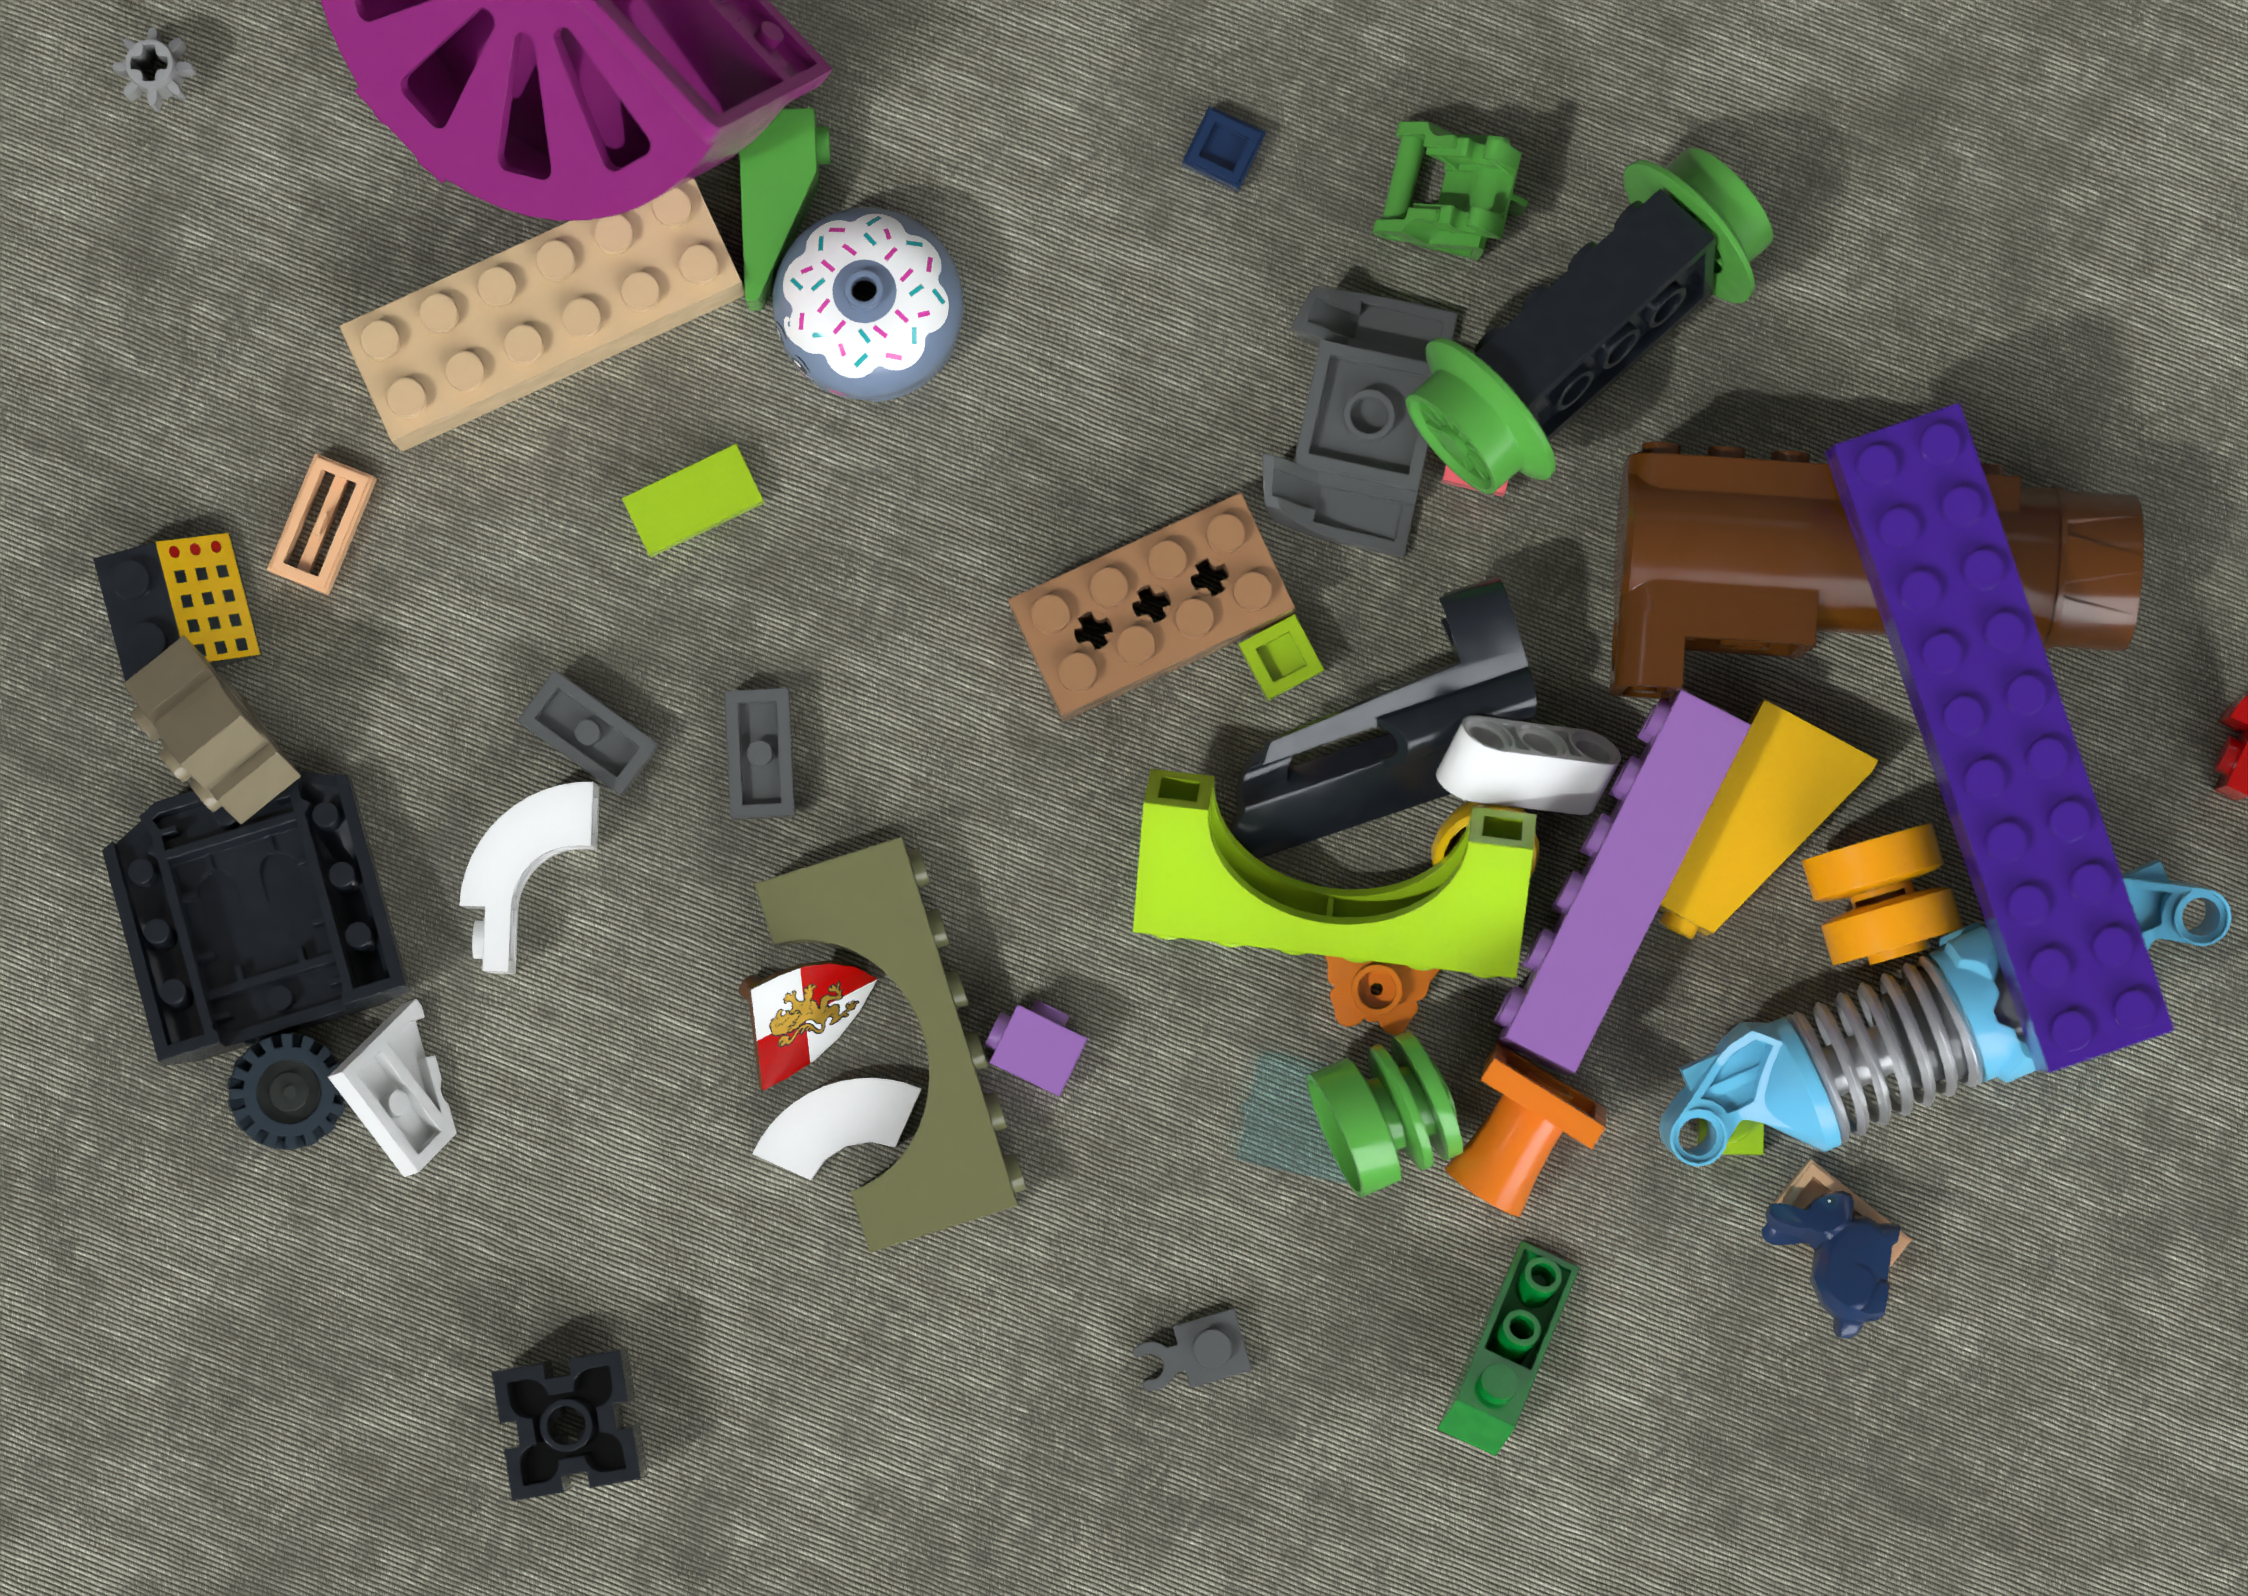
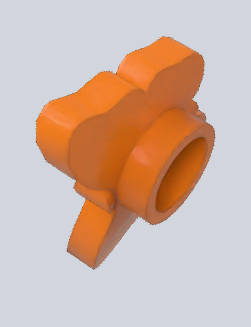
(1391, 1008)

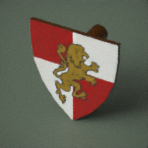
(801, 1014)

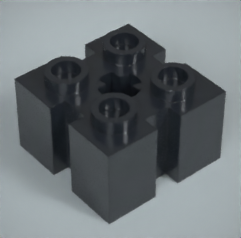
(537, 1398)

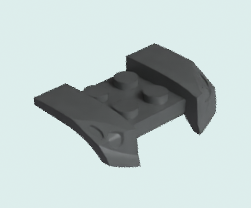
(1357, 444)

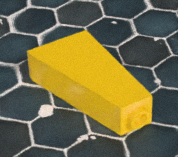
(1766, 807)

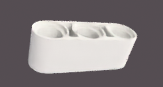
(1528, 765)

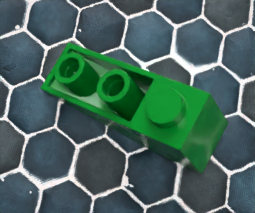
(1508, 1349)

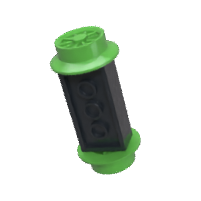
(1669, 251)

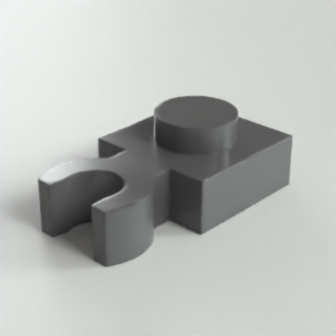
(1205, 1349)

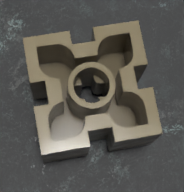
(208, 732)

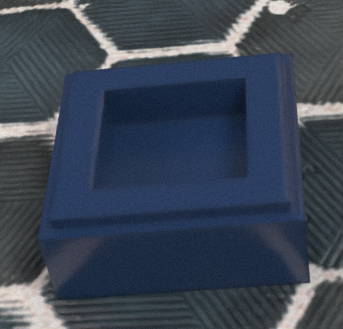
(1223, 149)

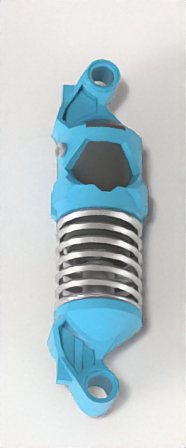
(1942, 1023)

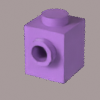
(1036, 1046)

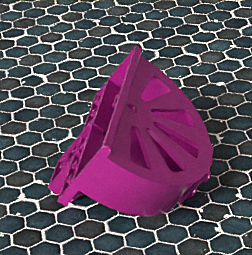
(573, 99)

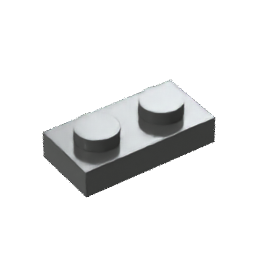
(588, 733)
(760, 753)

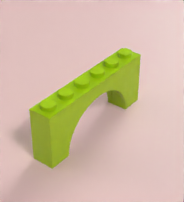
(1211, 889)

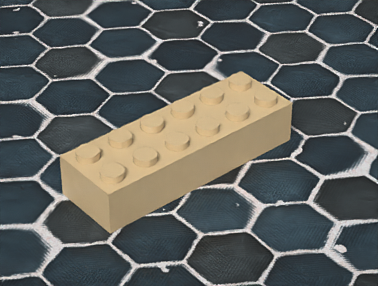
(540, 313)

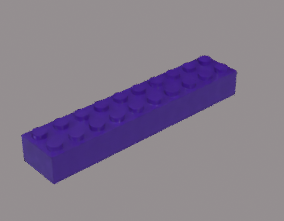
(1999, 739)

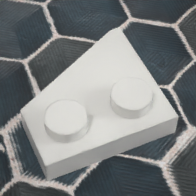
(398, 1091)

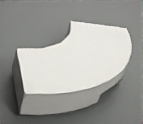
(837, 1118)

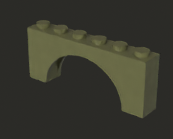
(877, 911)

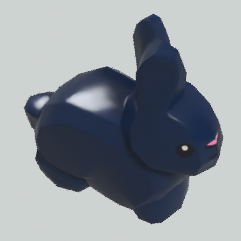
(1848, 1256)

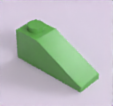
(776, 191)

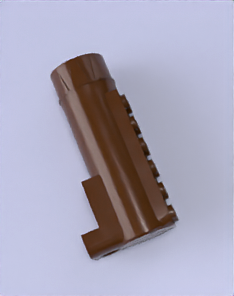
(1764, 558)

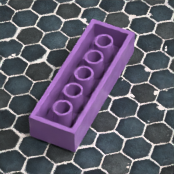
(1622, 882)

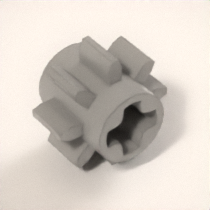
(167, 81)

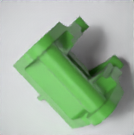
(1472, 197)

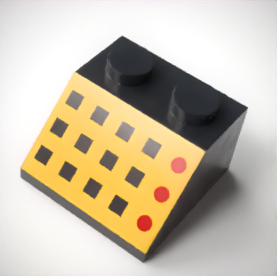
(174, 592)

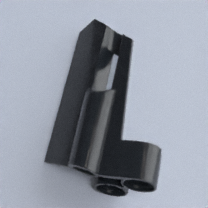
(1397, 770)

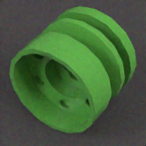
(1395, 1109)

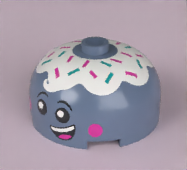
(877, 345)

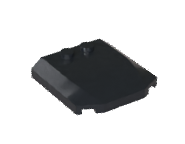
(282, 924)

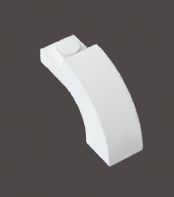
(511, 851)

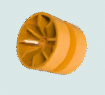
(1887, 912)

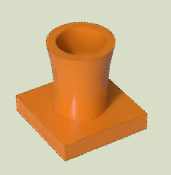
(1522, 1130)

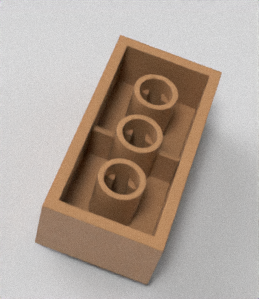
(1165, 566)

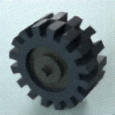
(284, 1092)

